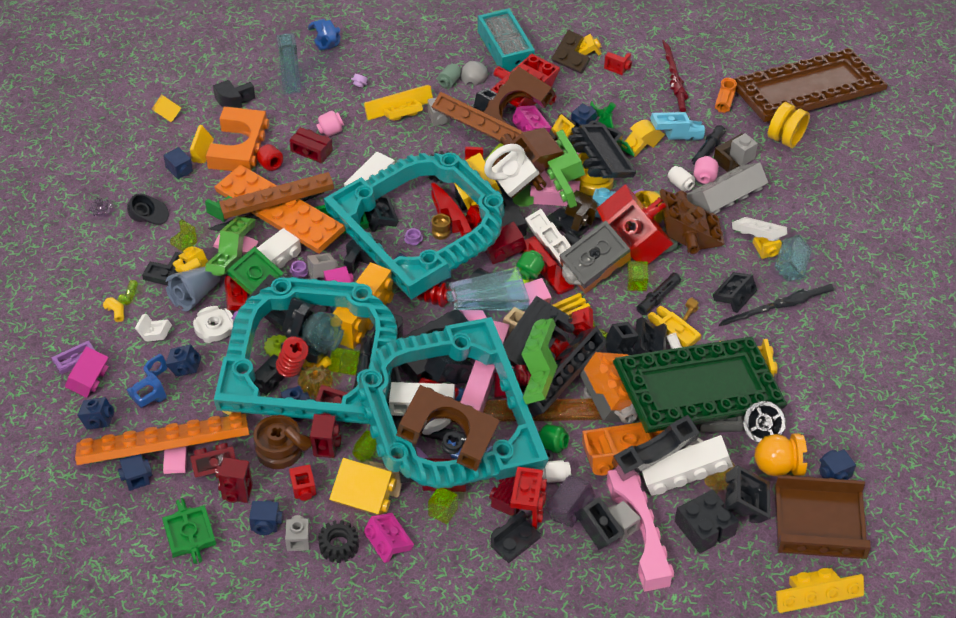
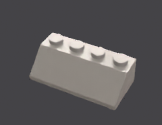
(729, 187)

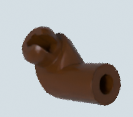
(300, 440)

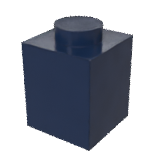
(178, 163)

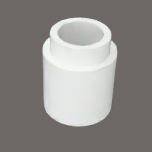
(681, 178)
(556, 471)

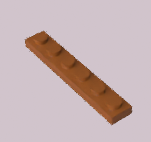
(473, 117)
(276, 195)

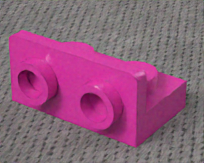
(529, 118)
(387, 536)

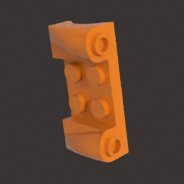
(606, 442)

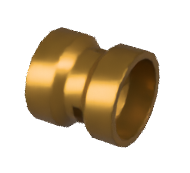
(440, 226)

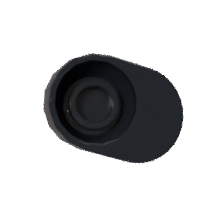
(146, 208)

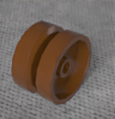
(274, 447)

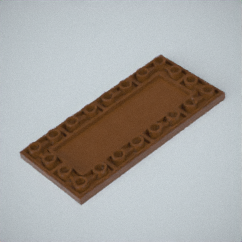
(809, 83)

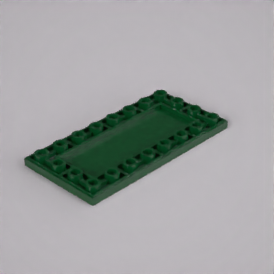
(697, 381)

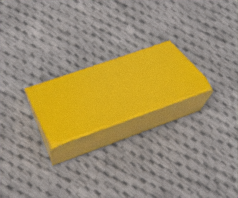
(200, 145)

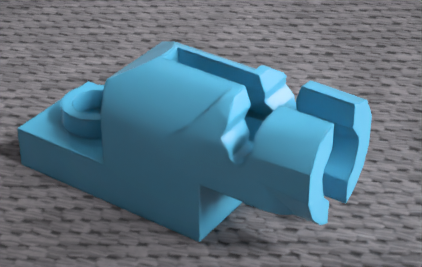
(678, 126)

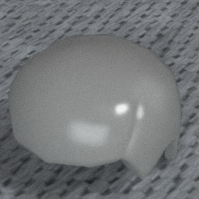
(474, 72)

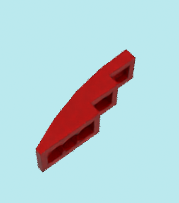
(445, 205)

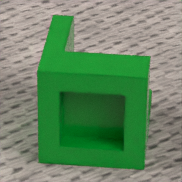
(214, 209)

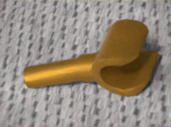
(692, 306)

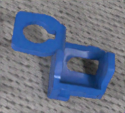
(327, 35)
(158, 393)

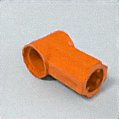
(726, 95)

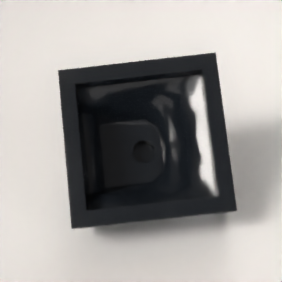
(748, 494)

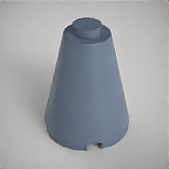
(190, 287)

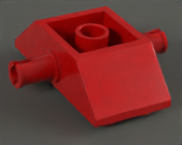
(537, 67)
(648, 238)

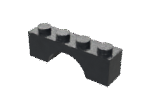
(671, 440)

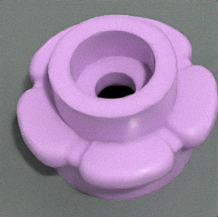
(359, 80)

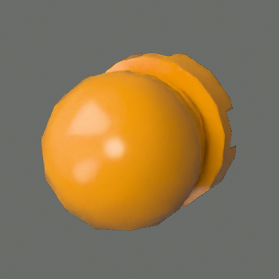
(780, 455)

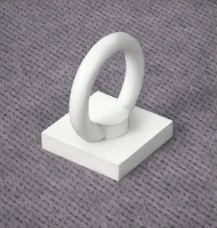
(513, 170)

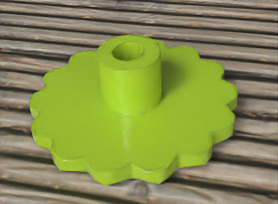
(273, 345)

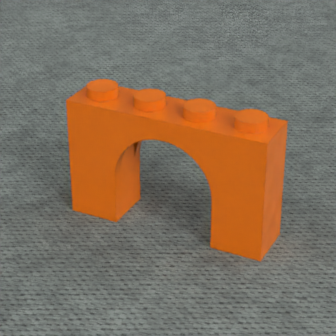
(243, 121)

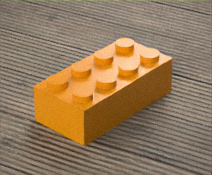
(355, 327)

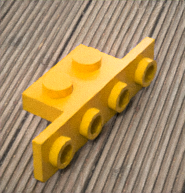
(399, 104)
(818, 589)

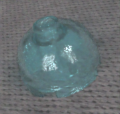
(322, 331)

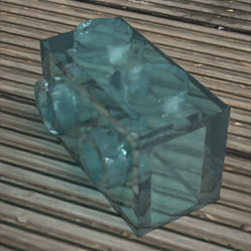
(793, 258)

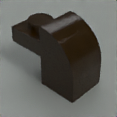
(584, 211)

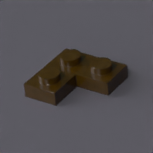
(567, 53)

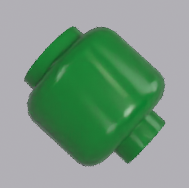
(530, 265)
(554, 438)

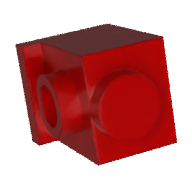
(302, 486)

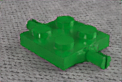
(188, 531)

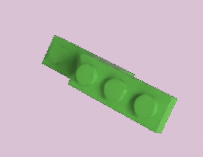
(565, 169)
(230, 245)
(539, 361)

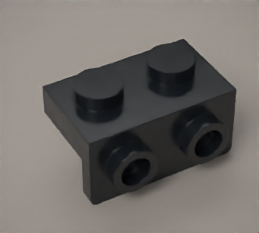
(650, 337)

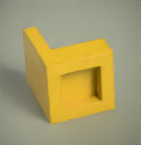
(166, 108)

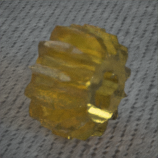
(312, 379)

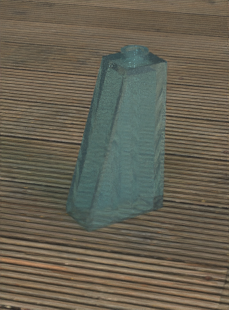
(288, 63)
(490, 291)

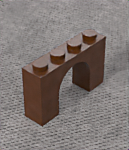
(519, 85)
(432, 405)

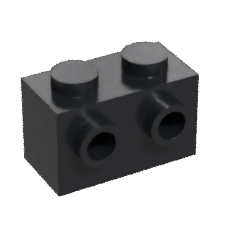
(448, 370)
(599, 523)

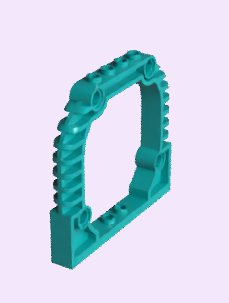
(431, 267)
(480, 342)
(237, 391)

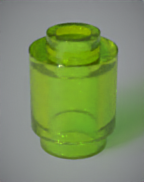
(364, 447)

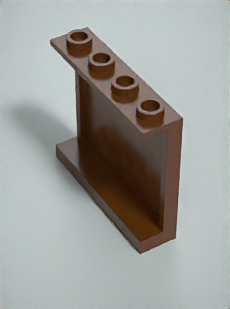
(821, 517)

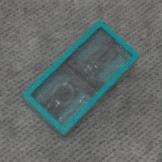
(504, 38)

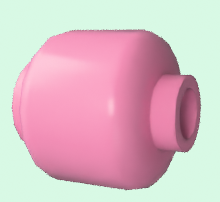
(330, 123)
(706, 170)

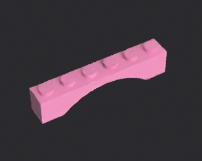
(653, 565)

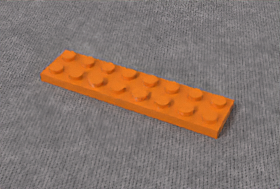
(296, 216)
(161, 439)

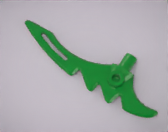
(605, 117)

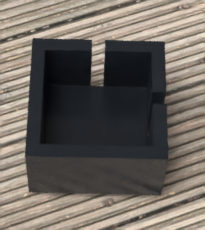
(702, 519)

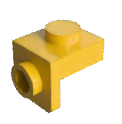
(589, 44)
(767, 248)
(193, 252)

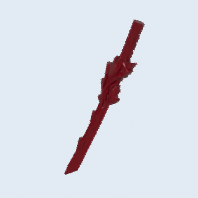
(676, 82)

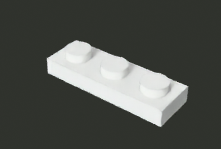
(759, 228)

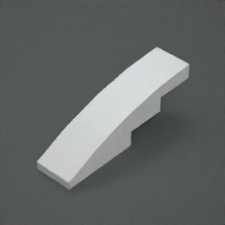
(547, 235)

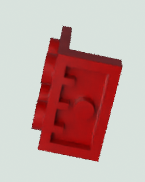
(530, 492)

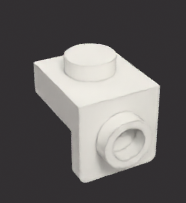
(152, 330)

